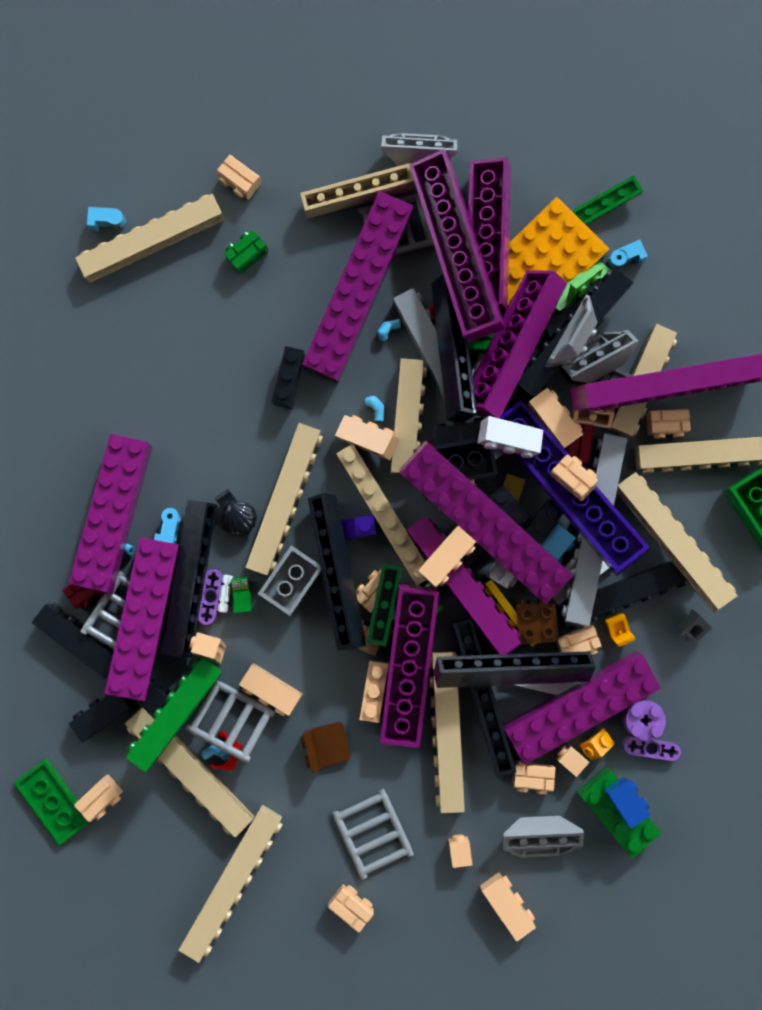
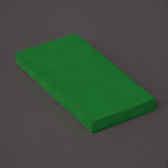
(51, 801)

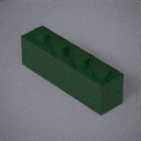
(384, 604)

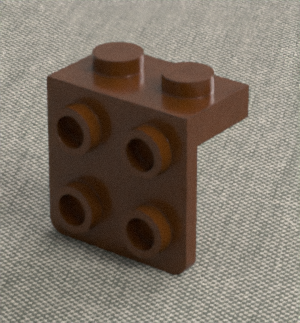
(536, 621)
(325, 746)

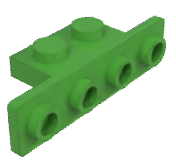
(581, 284)

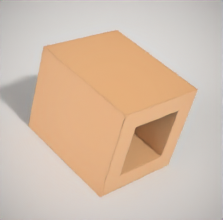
(571, 759)
(460, 851)

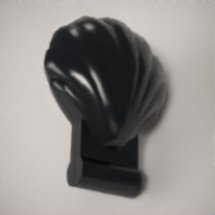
(237, 516)

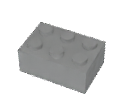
(290, 580)

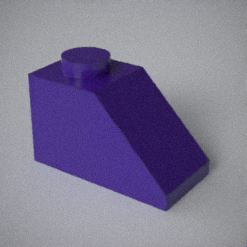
(359, 527)

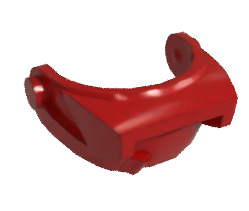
(232, 761)

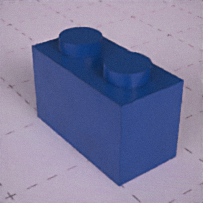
(627, 802)

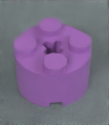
(649, 728)

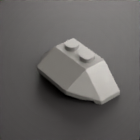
(409, 148)
(575, 336)
(602, 356)
(542, 837)

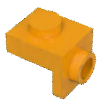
(619, 629)
(597, 744)

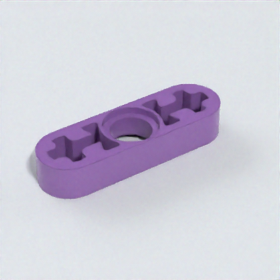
(213, 612)
(664, 756)

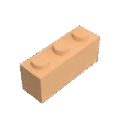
(555, 417)
(367, 436)
(447, 557)
(208, 647)
(270, 690)
(374, 691)
(508, 906)

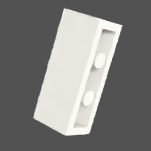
(510, 437)

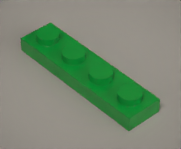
(608, 200)

